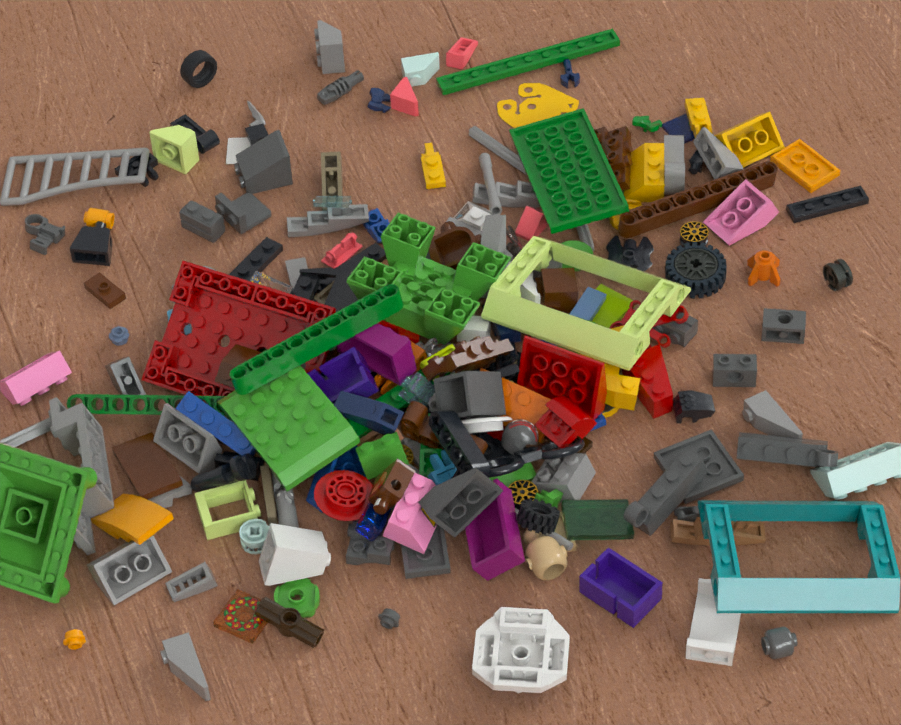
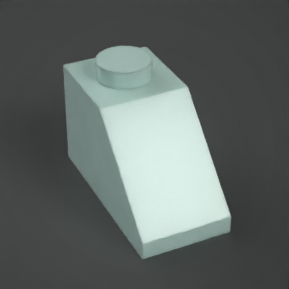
(420, 68)

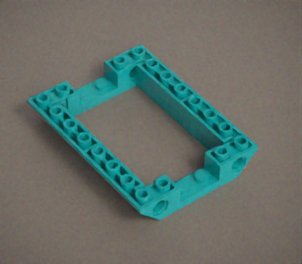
(801, 595)

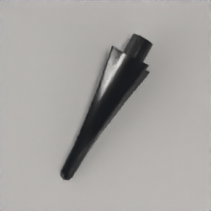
(695, 163)

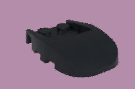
(340, 293)

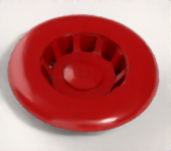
(345, 489)

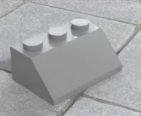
(186, 440)
(129, 569)

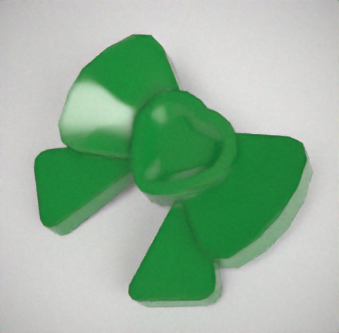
(645, 123)

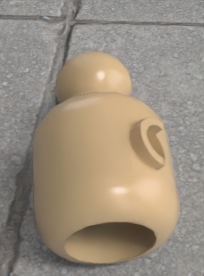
(544, 555)

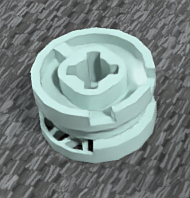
(253, 535)

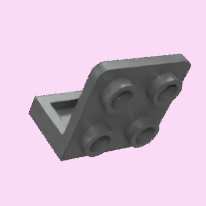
(242, 212)

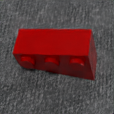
(654, 383)

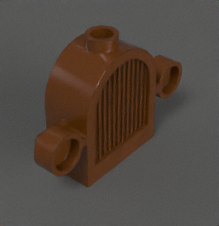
(452, 244)

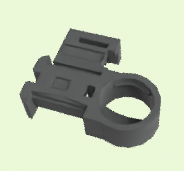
(45, 233)

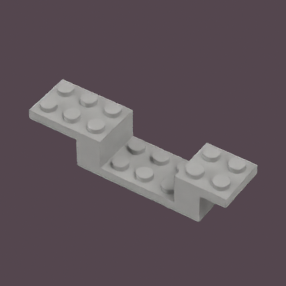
(84, 436)

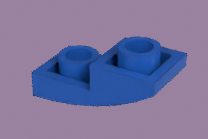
(376, 225)

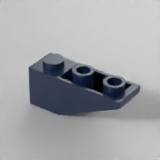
(369, 412)

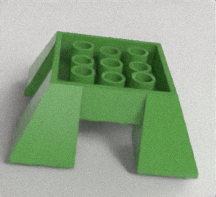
(434, 296)

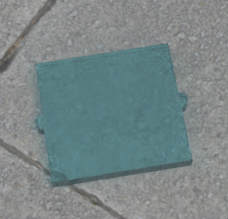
(332, 201)

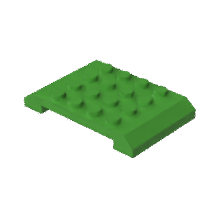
(291, 426)

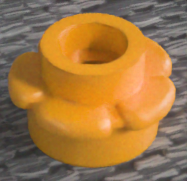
(74, 639)

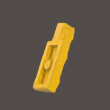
(432, 168)

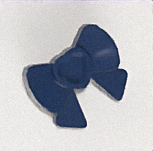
(377, 97)

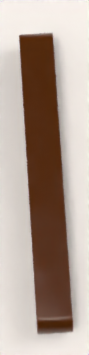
(693, 200)

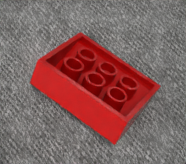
(560, 372)

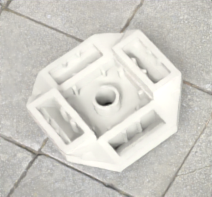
(521, 634)

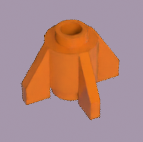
(764, 268)

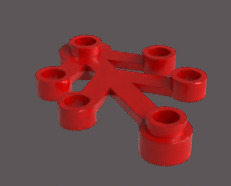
(662, 320)

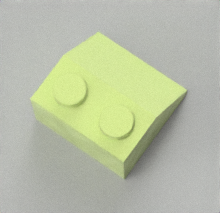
(175, 147)

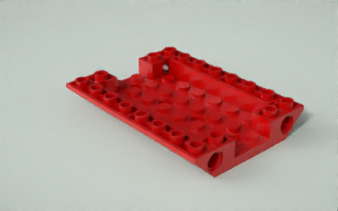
(218, 308)

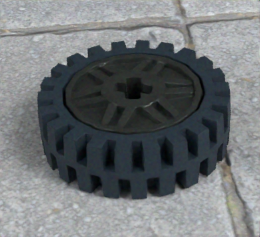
(697, 268)

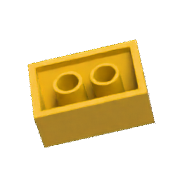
(752, 139)
(647, 173)

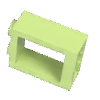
(224, 495)

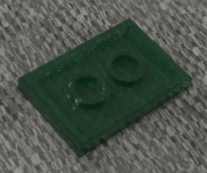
(596, 519)

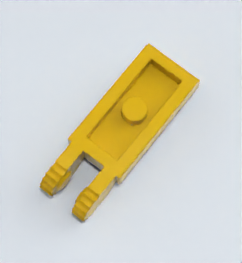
(697, 115)

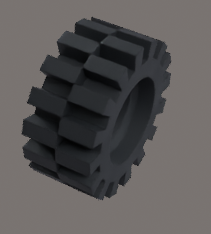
(538, 516)

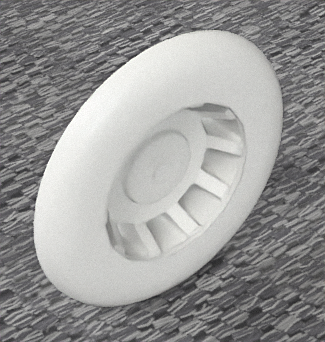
(485, 424)

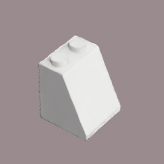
(292, 554)

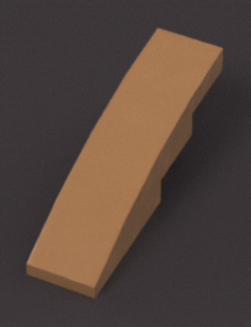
(691, 532)

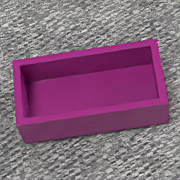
(384, 352)
(495, 537)

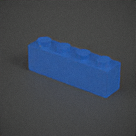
(215, 423)

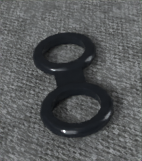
(527, 455)

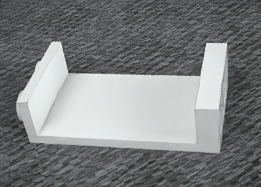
(711, 633)

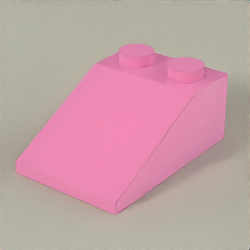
(741, 214)

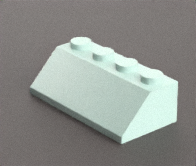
(860, 470)

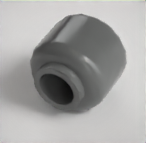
(779, 643)

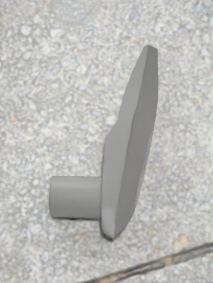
(256, 115)

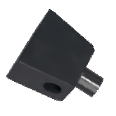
(93, 245)

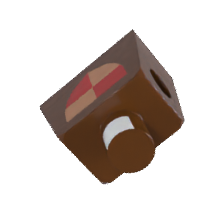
(386, 495)

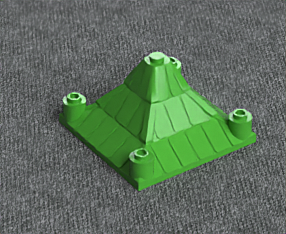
(38, 520)

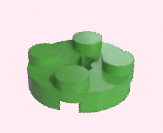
(308, 593)

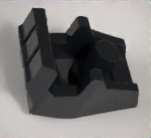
(693, 405)

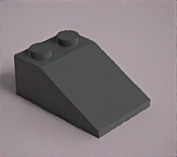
(460, 500)

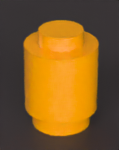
(94, 215)

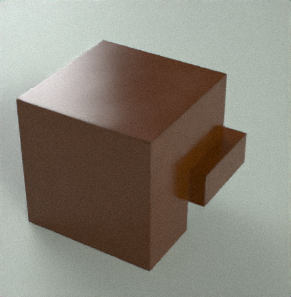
(558, 288)

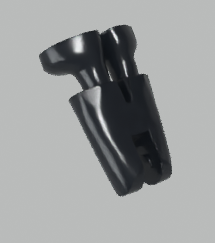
(239, 469)

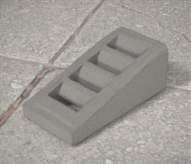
(193, 589)

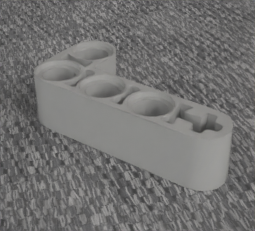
(674, 164)

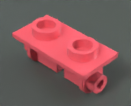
(342, 251)

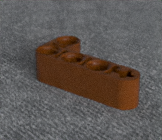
(416, 427)

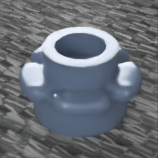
(119, 335)

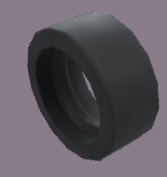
(190, 64)

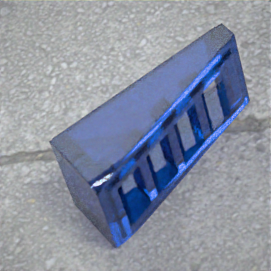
(371, 523)

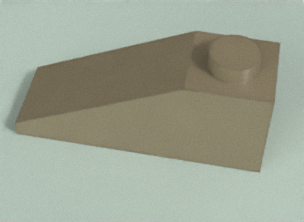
(331, 174)

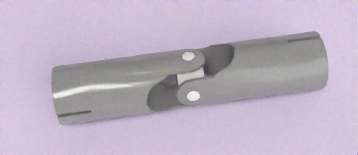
(284, 504)

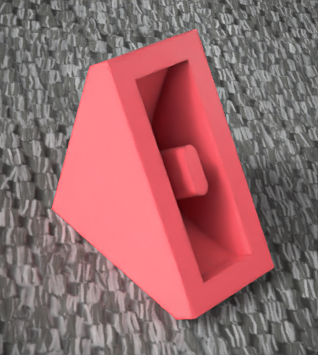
(404, 99)
(531, 223)

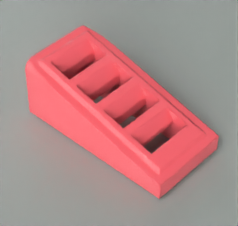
(460, 53)

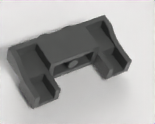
(364, 551)

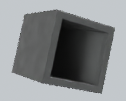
(264, 165)
(471, 394)

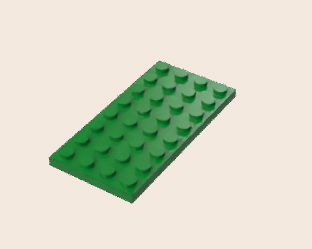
(568, 171)

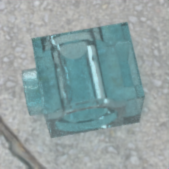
(417, 389)

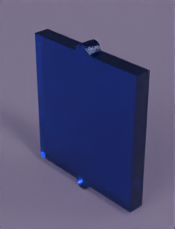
(679, 126)

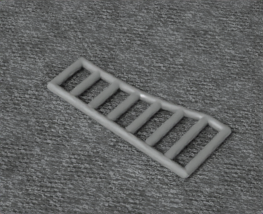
(64, 187)

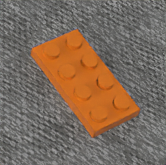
(523, 404)

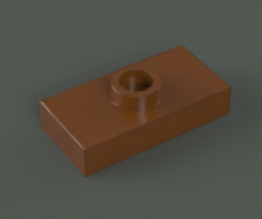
(104, 290)

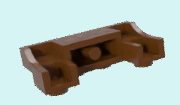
(618, 151)
(467, 356)

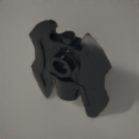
(630, 254)

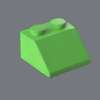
(379, 454)

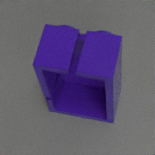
(345, 373)
(620, 587)

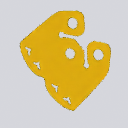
(548, 105)

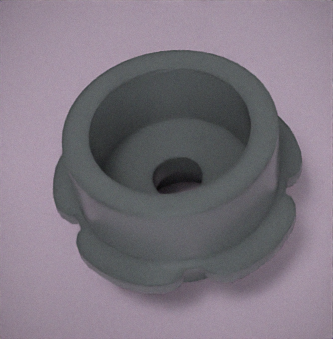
(389, 618)

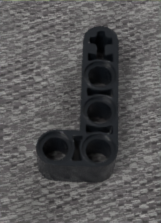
(457, 442)

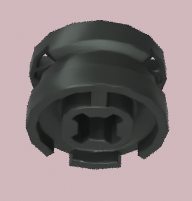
(837, 274)

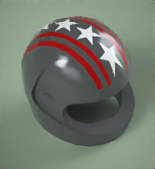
(518, 434)

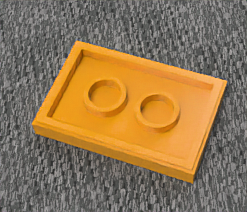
(805, 165)

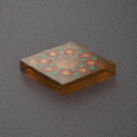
(239, 617)

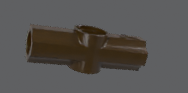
(300, 628)

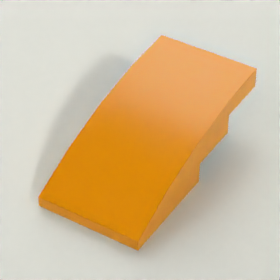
(133, 518)

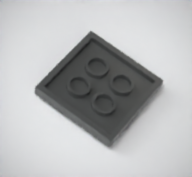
(720, 466)

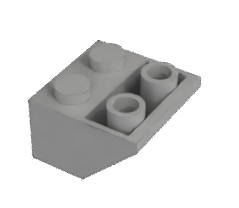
(330, 48)
(567, 474)

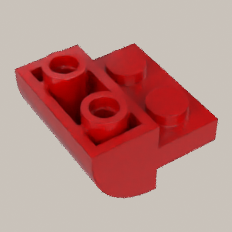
(564, 422)

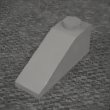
(716, 155)
(769, 417)
(184, 663)

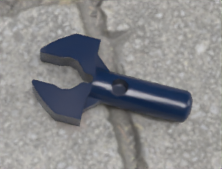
(575, 77)

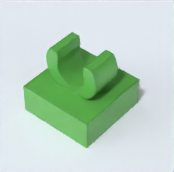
(553, 497)

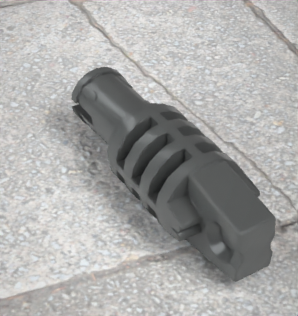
(339, 87)

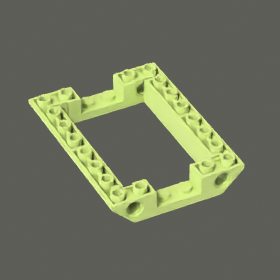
(616, 348)

